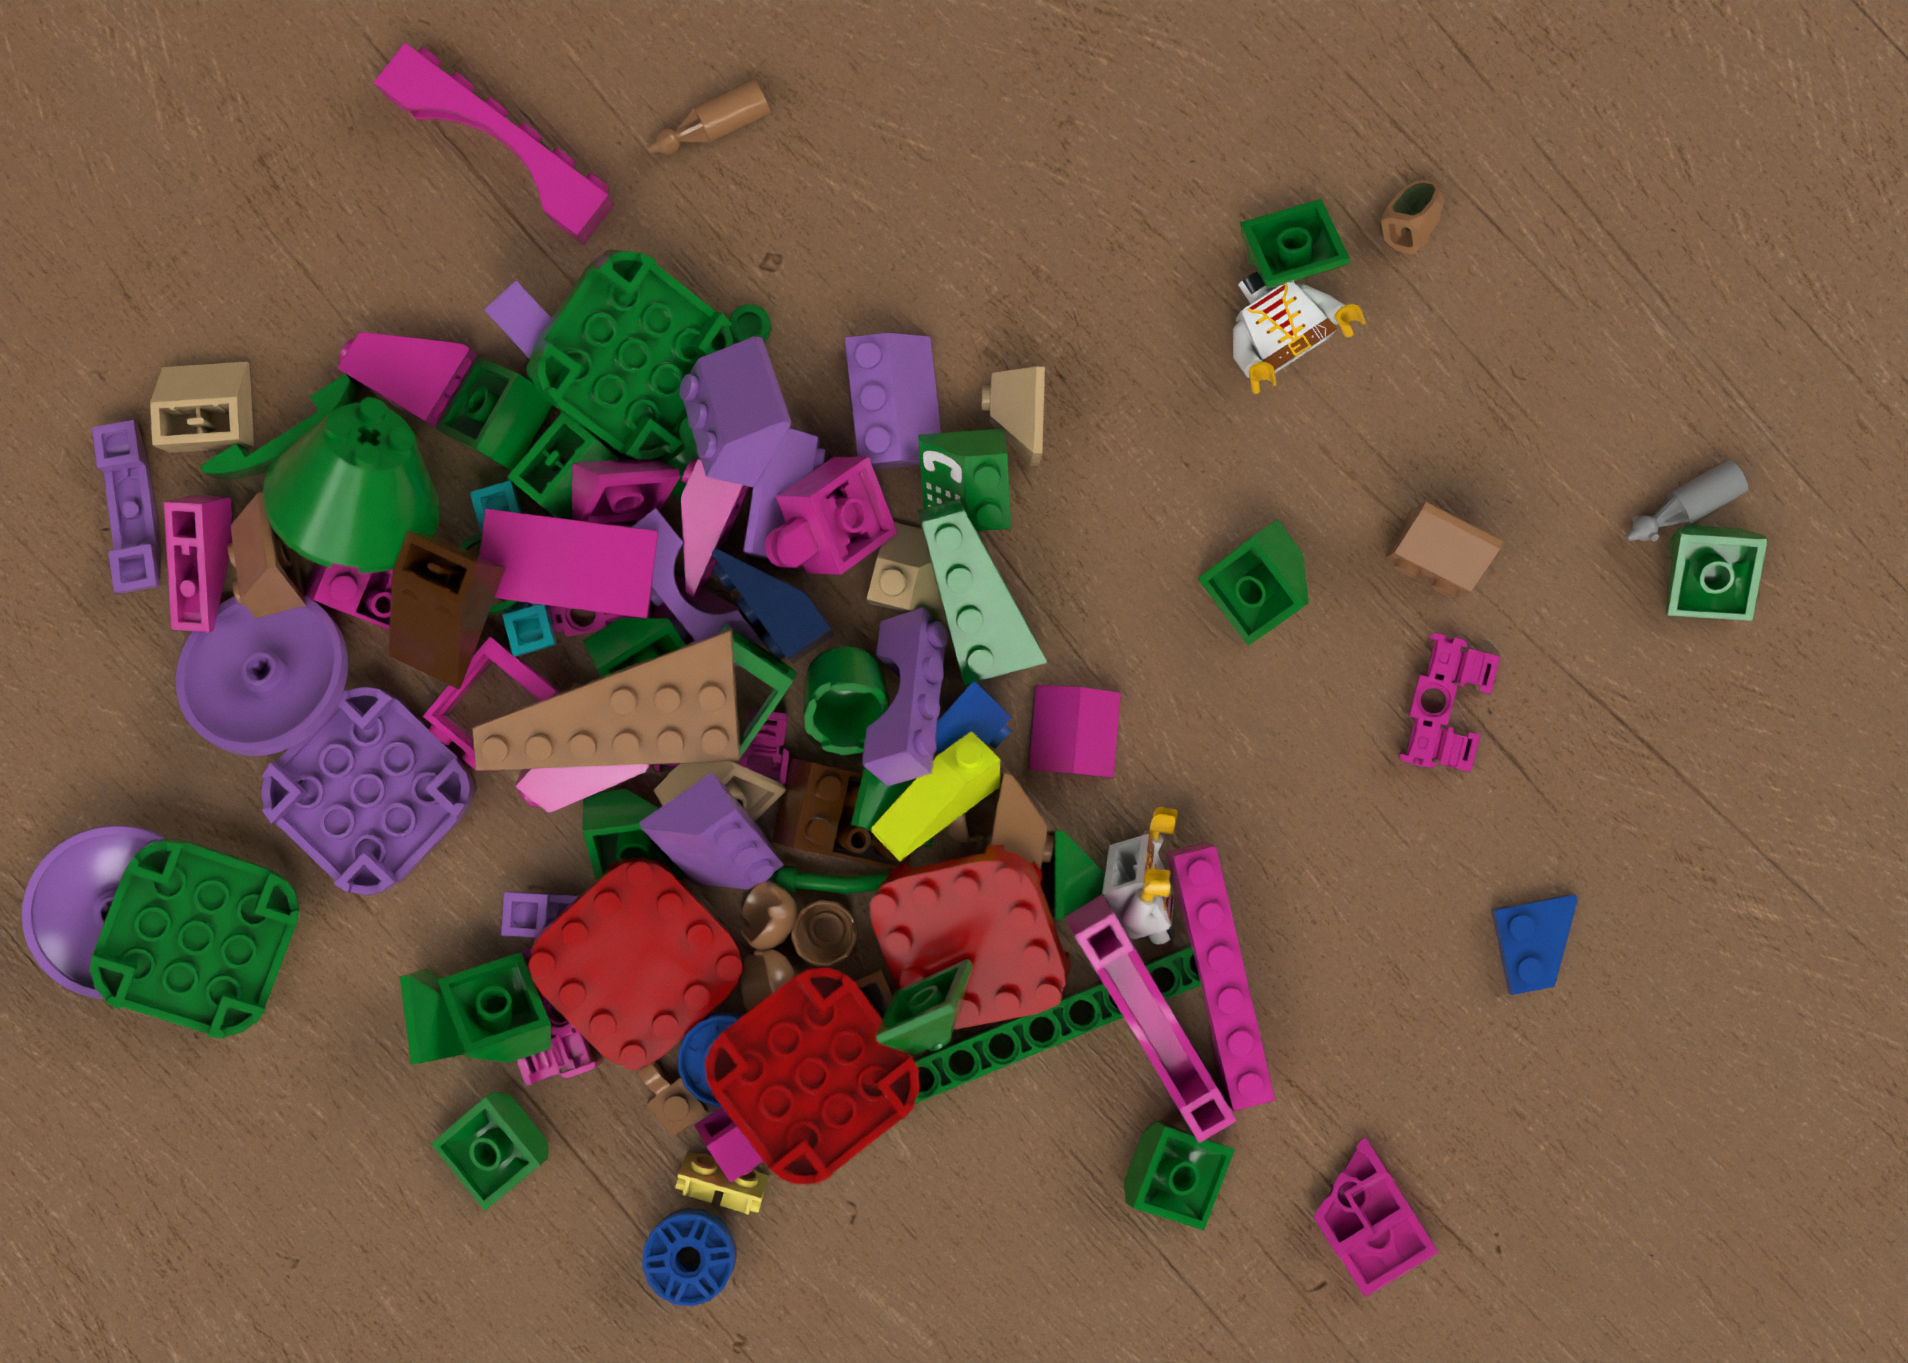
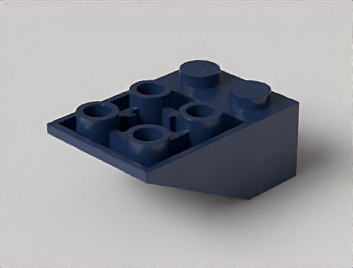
(785, 611)

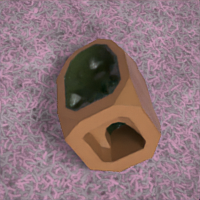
(1412, 216)

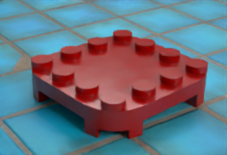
(977, 911)
(635, 962)
(811, 1076)

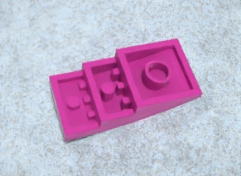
(571, 562)

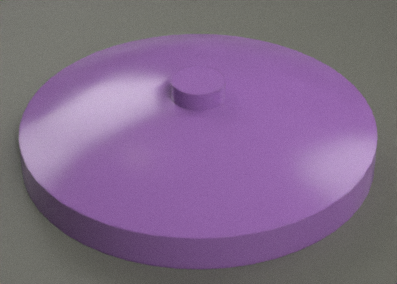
(262, 679)
(72, 898)

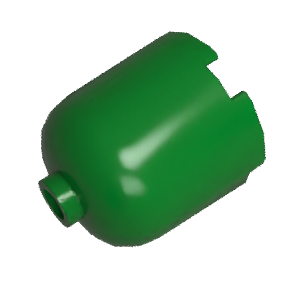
(843, 697)

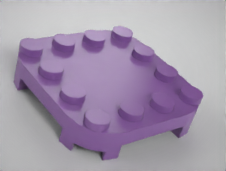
(368, 792)

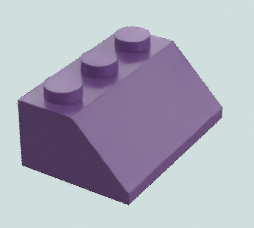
(892, 396)
(735, 411)
(791, 461)
(713, 837)

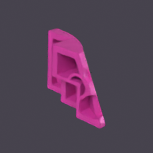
(1372, 1224)

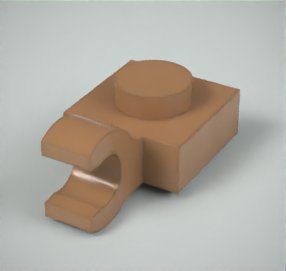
(673, 1102)

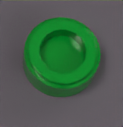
(748, 322)

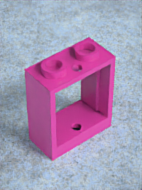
(491, 651)

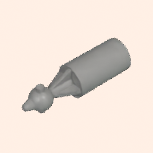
(1692, 500)

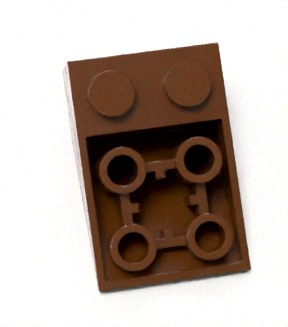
(439, 605)
(819, 815)

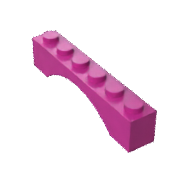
(428, 93)
(1222, 975)
(1150, 1018)

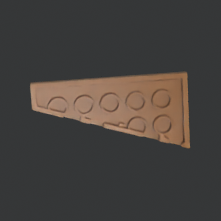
(644, 714)

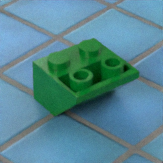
(547, 467)

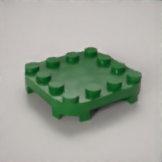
(622, 351)
(195, 937)

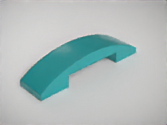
(526, 623)

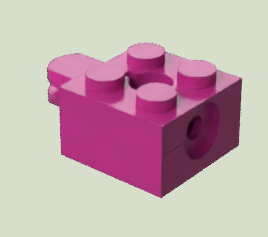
(831, 518)

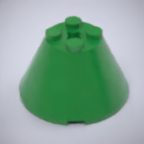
(352, 489)

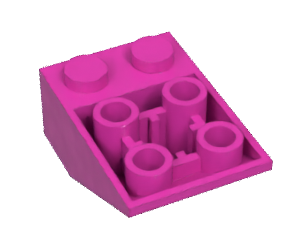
(353, 592)

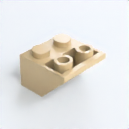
(202, 407)

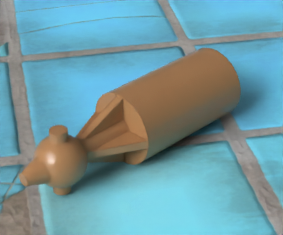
(715, 118)

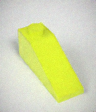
(958, 782)

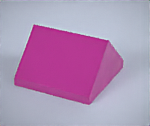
(620, 490)
(1074, 730)

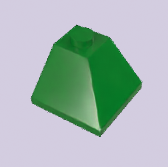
(1259, 583)
(631, 642)
(614, 830)
(1073, 877)
(497, 1010)
(925, 1011)
(427, 1019)

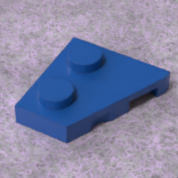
(1533, 941)

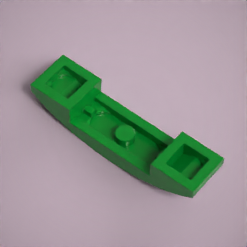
(241, 463)

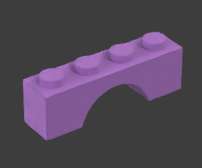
(688, 618)
(903, 738)

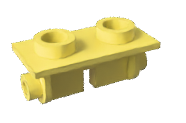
(702, 1176)

